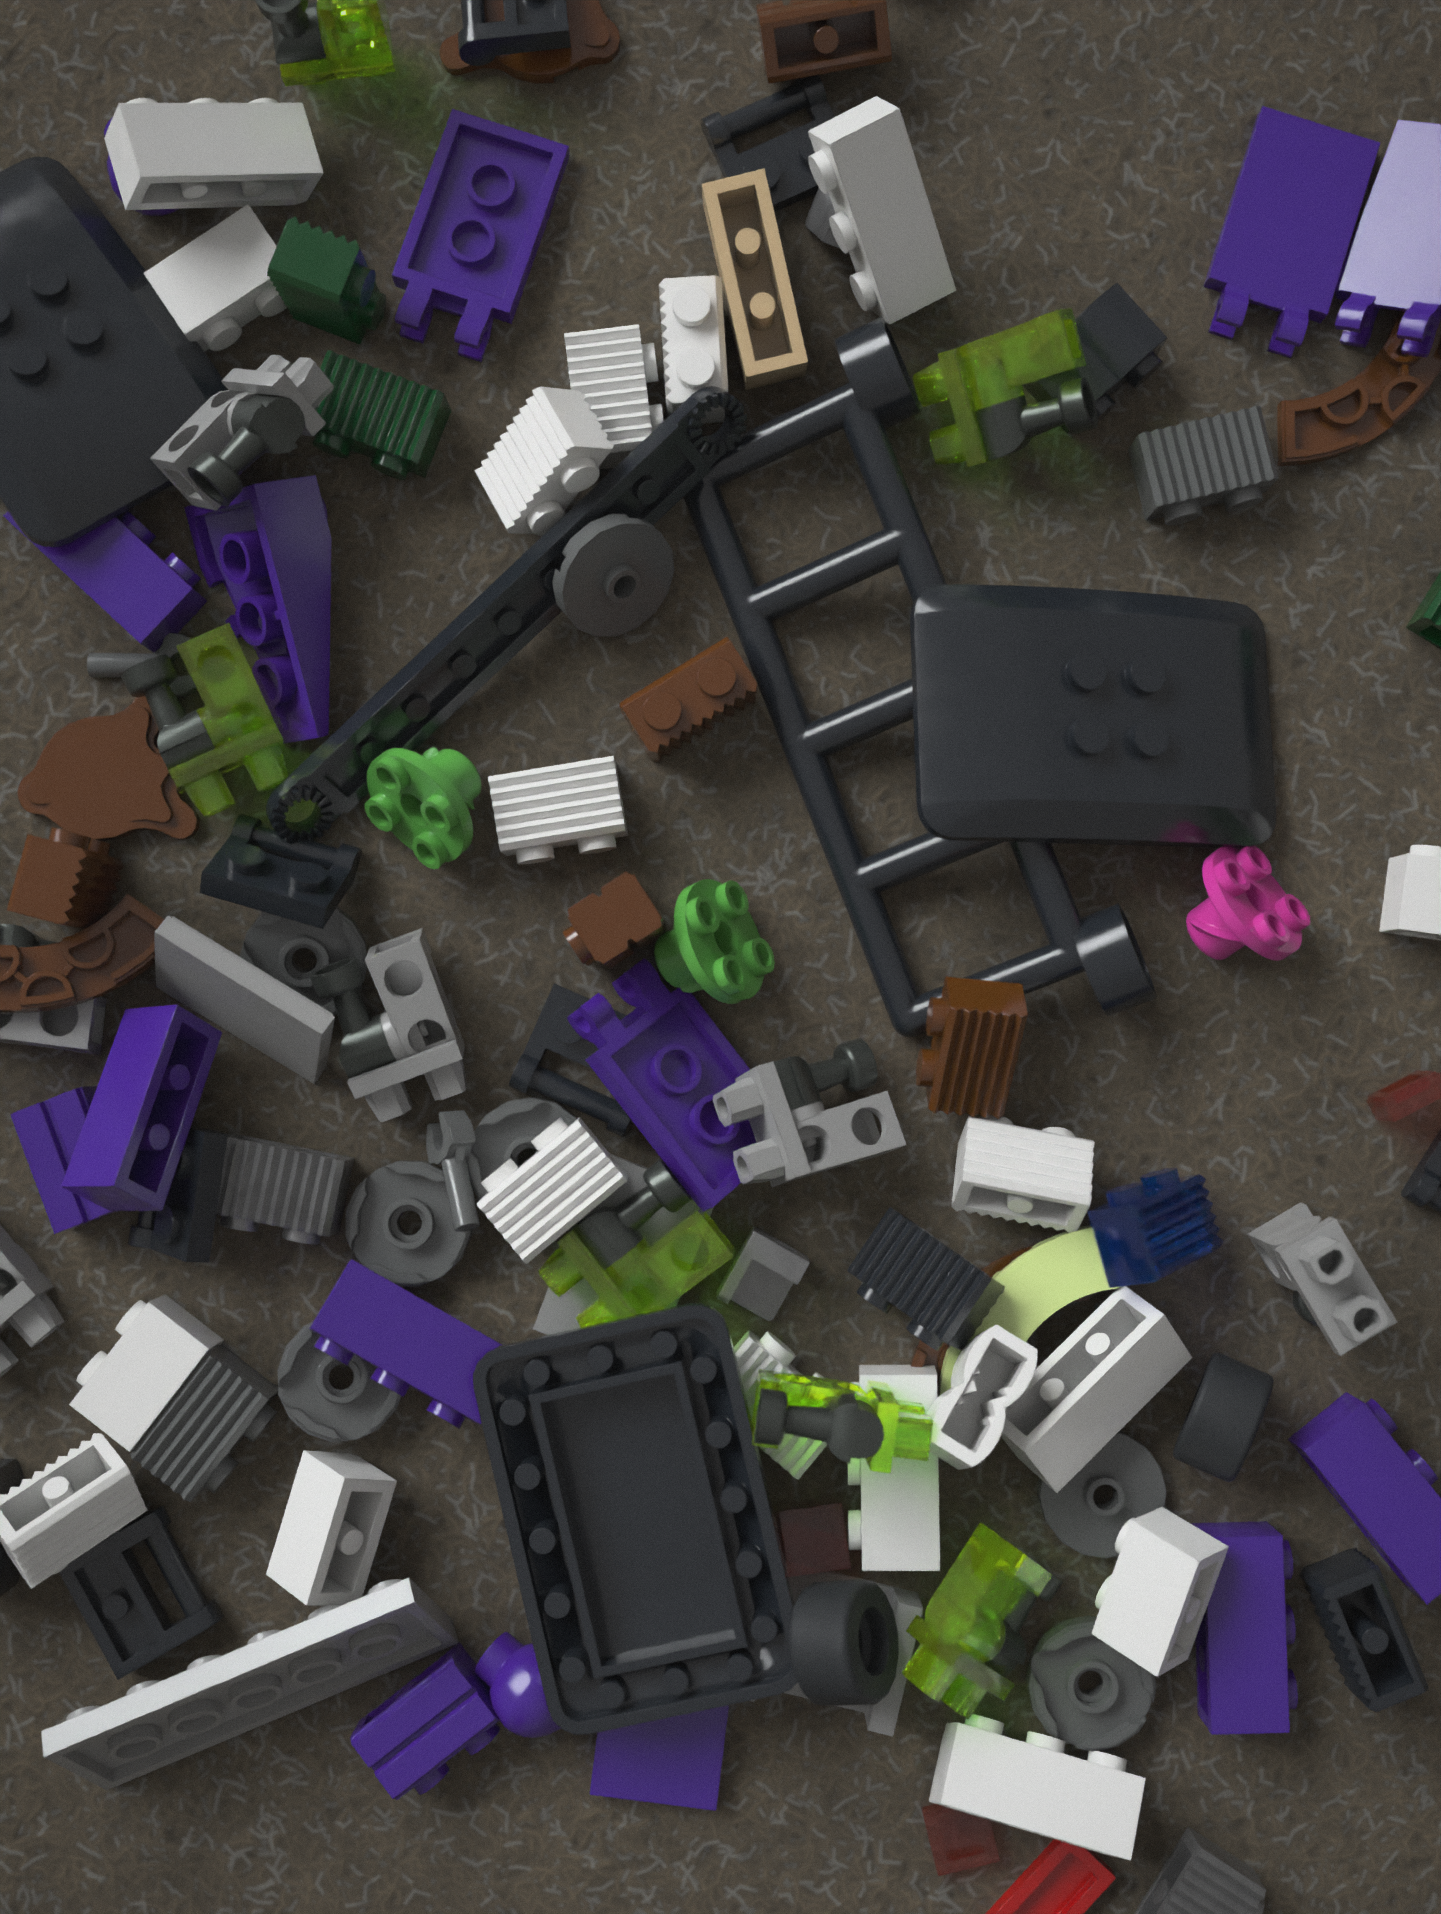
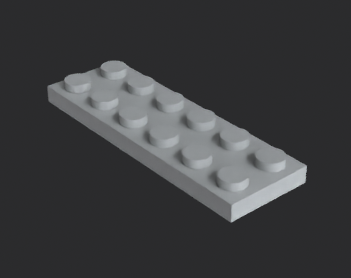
(250, 1685)

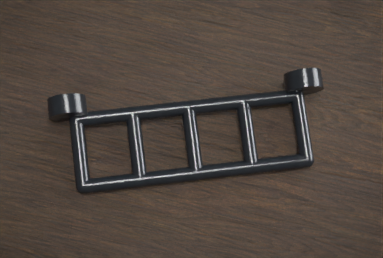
(874, 400)

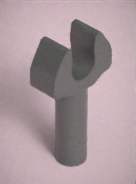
(114, 664)
(449, 1145)

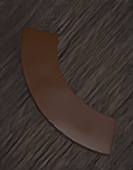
(1359, 409)
(81, 964)

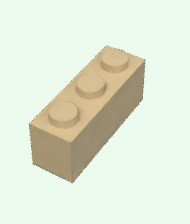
(754, 279)

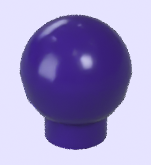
(516, 1687)

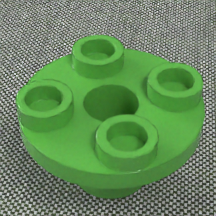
(424, 801)
(714, 944)

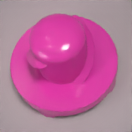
(1245, 908)

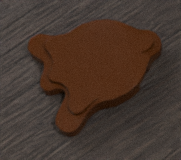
(592, 40)
(108, 779)

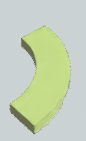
(1038, 1286)

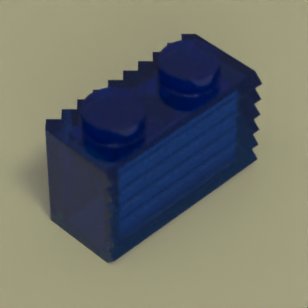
(1154, 1227)

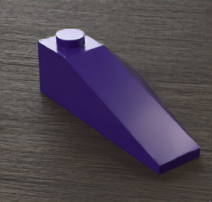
(277, 569)

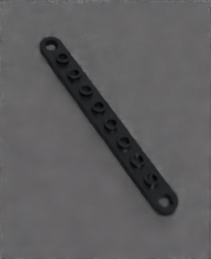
(499, 619)

